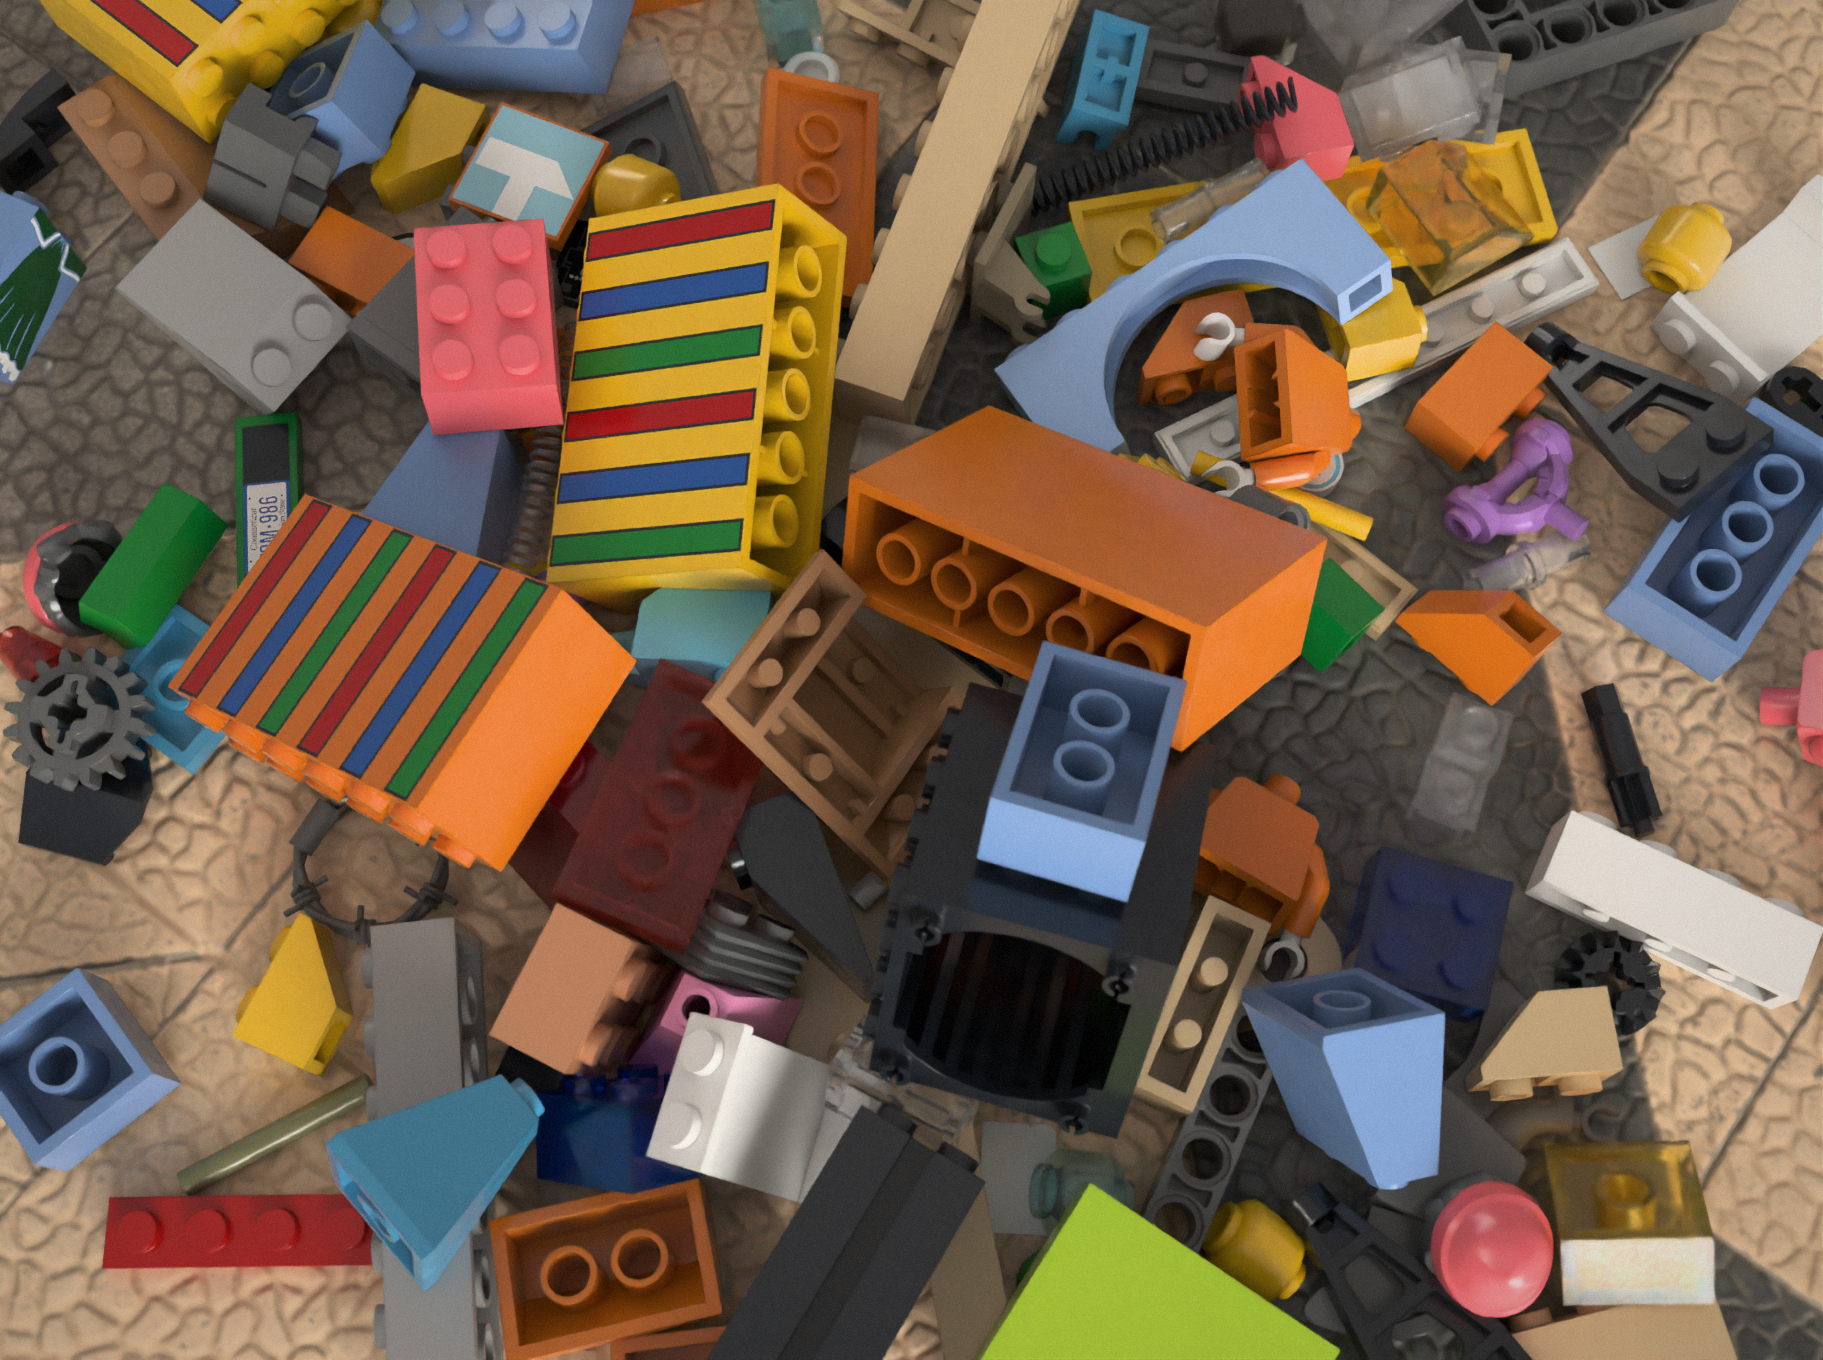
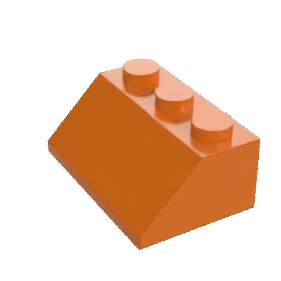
(606, 1269)

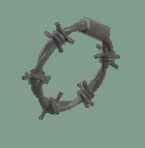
(306, 894)

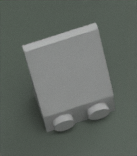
(235, 307)

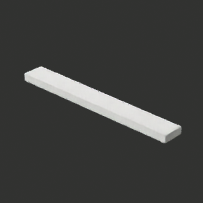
(1455, 321)

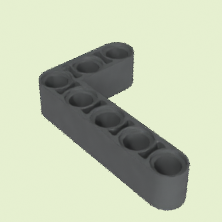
(1578, 33)
(1219, 1132)

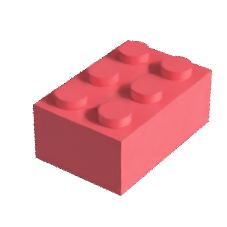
(487, 327)

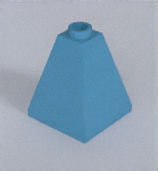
(434, 1168)

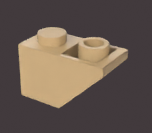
(1552, 1040)

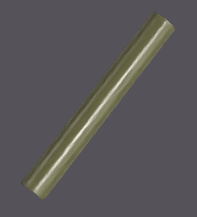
(274, 1136)

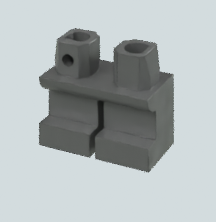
(262, 164)

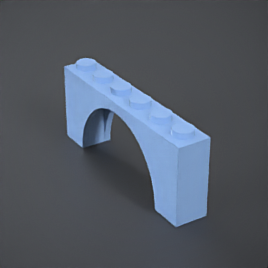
(1278, 235)

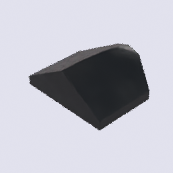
(87, 821)

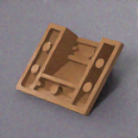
(835, 714)

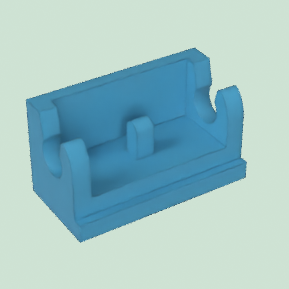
(1102, 79)

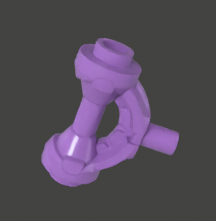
(1539, 451)

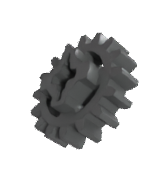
(80, 746)

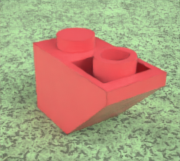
(1314, 132)

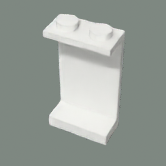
(1757, 306)
(746, 1110)

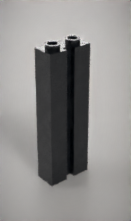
(856, 1247)

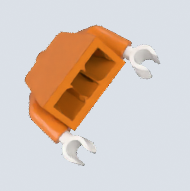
(1288, 404)
(1265, 860)

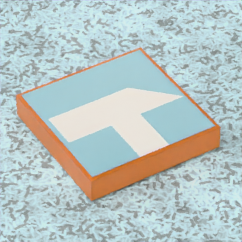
(531, 171)

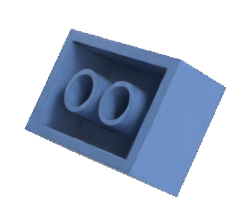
(1082, 771)

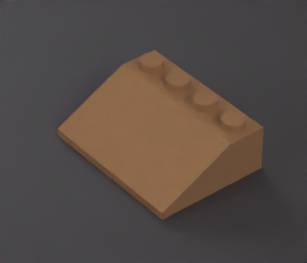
(162, 162)

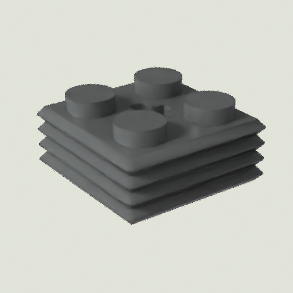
(740, 950)

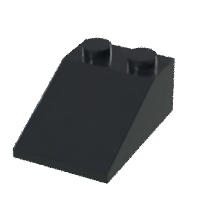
(795, 880)

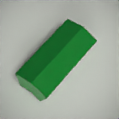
(151, 567)

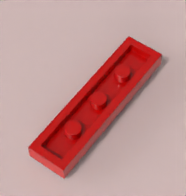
(235, 1232)

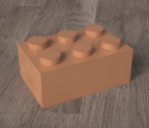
(582, 994)

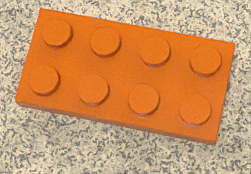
(823, 150)

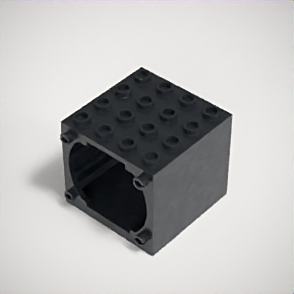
(1018, 979)

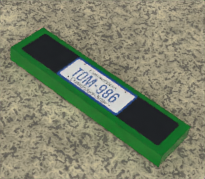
(266, 481)

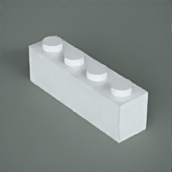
(1675, 909)

